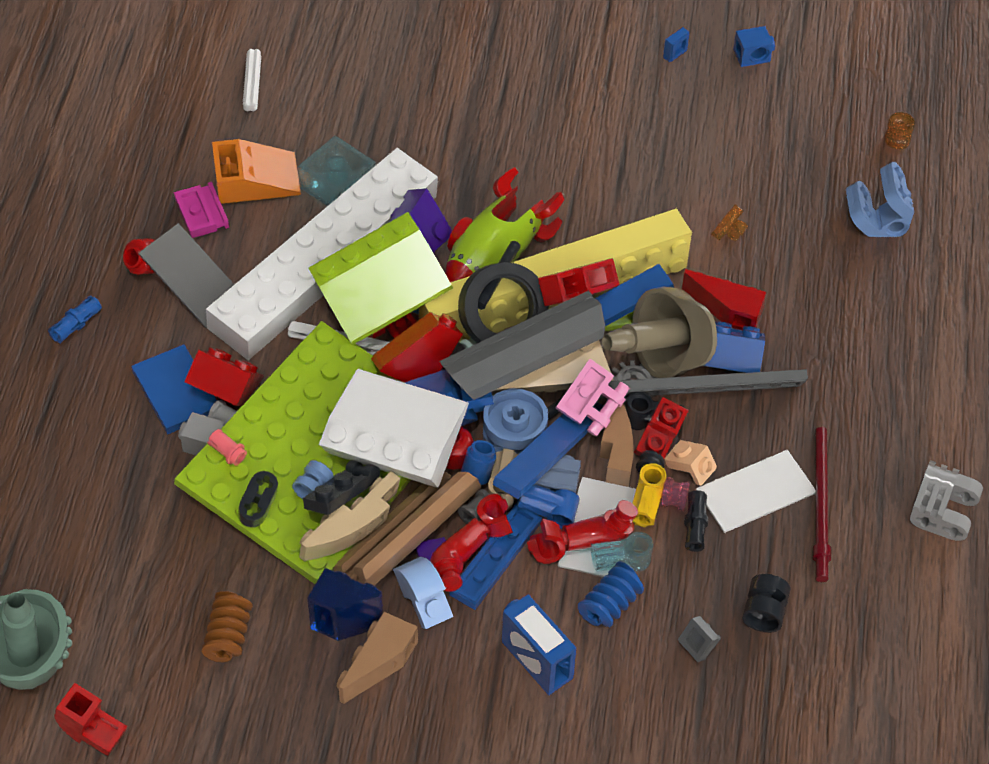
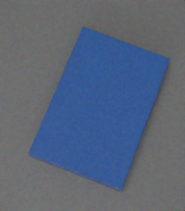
(166, 391)

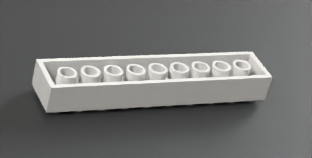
(282, 284)

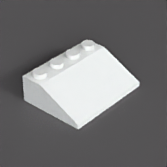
(394, 427)

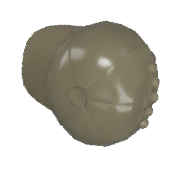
(667, 333)

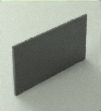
(186, 270)

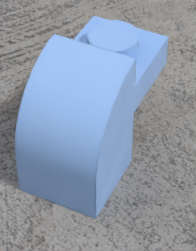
(425, 589)

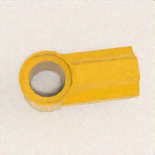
(649, 495)

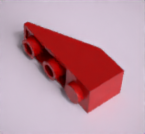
(725, 299)

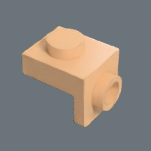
(693, 459)

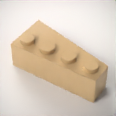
(560, 373)

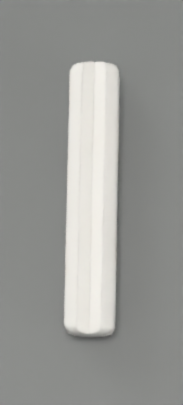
(252, 78)

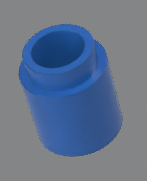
(480, 460)

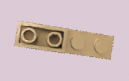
(351, 525)

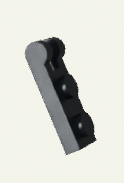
(341, 487)

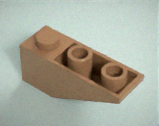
(384, 652)

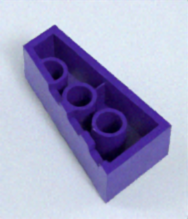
(426, 216)

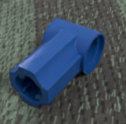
(554, 505)

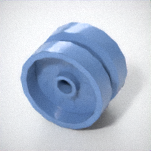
(514, 419)

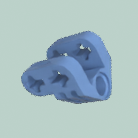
(892, 217)

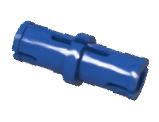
(74, 319)

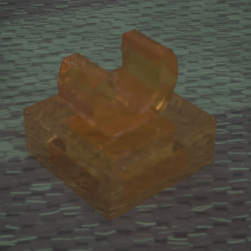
(730, 225)

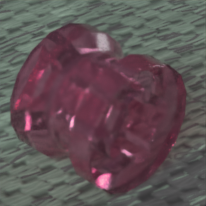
(675, 493)

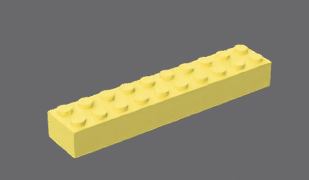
(634, 248)

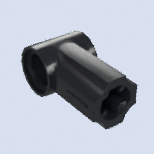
(640, 409)

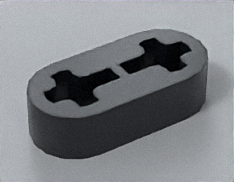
(251, 496)

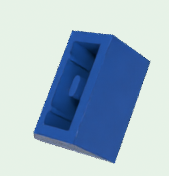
(738, 348)

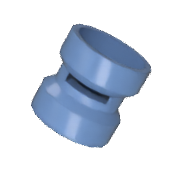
(314, 475)

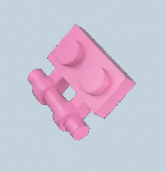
(585, 391)

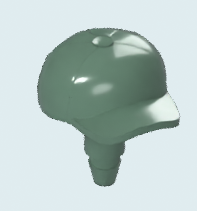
(32, 638)

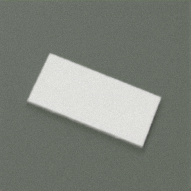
(756, 491)
(595, 499)

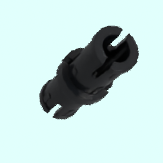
(696, 520)

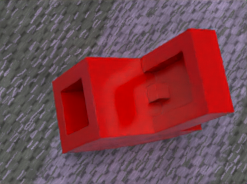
(83, 720)

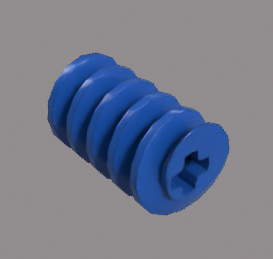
(611, 595)

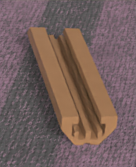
(407, 528)

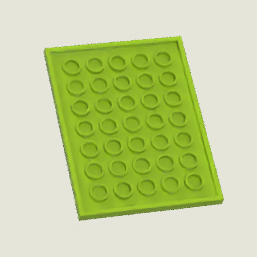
(281, 436)

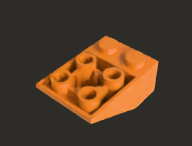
(253, 171)

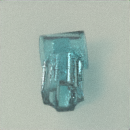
(607, 554)

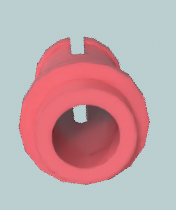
(227, 447)

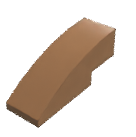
(618, 448)

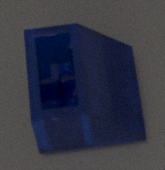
(343, 606)

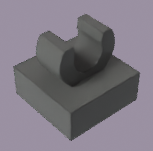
(699, 638)

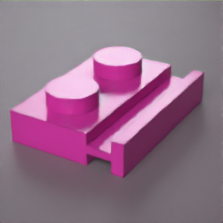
(201, 210)

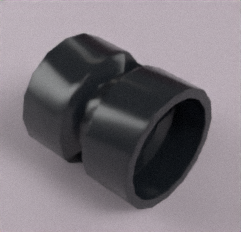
(766, 603)

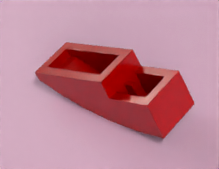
(572, 282)

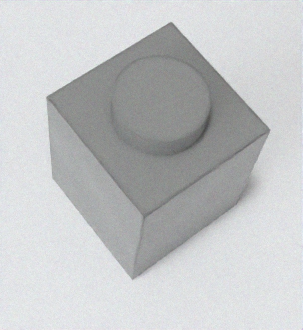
(196, 432)

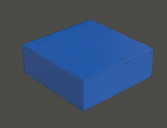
(676, 44)

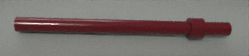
(821, 550)

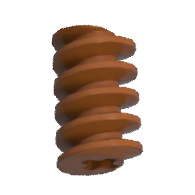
(226, 627)

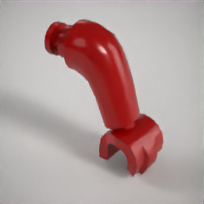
(608, 527)
(458, 548)

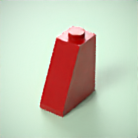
(419, 348)

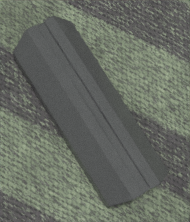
(527, 346)

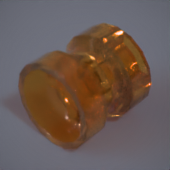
(899, 130)

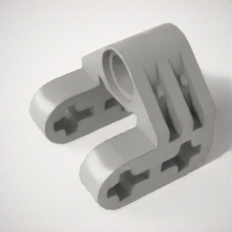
(933, 496)

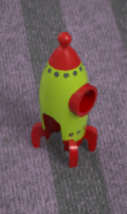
(487, 236)

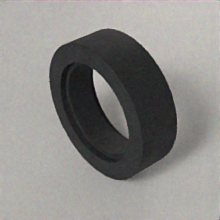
(479, 279)

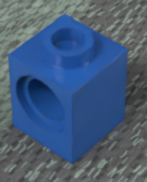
(753, 46)

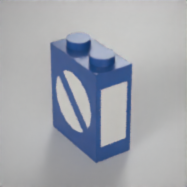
(538, 644)

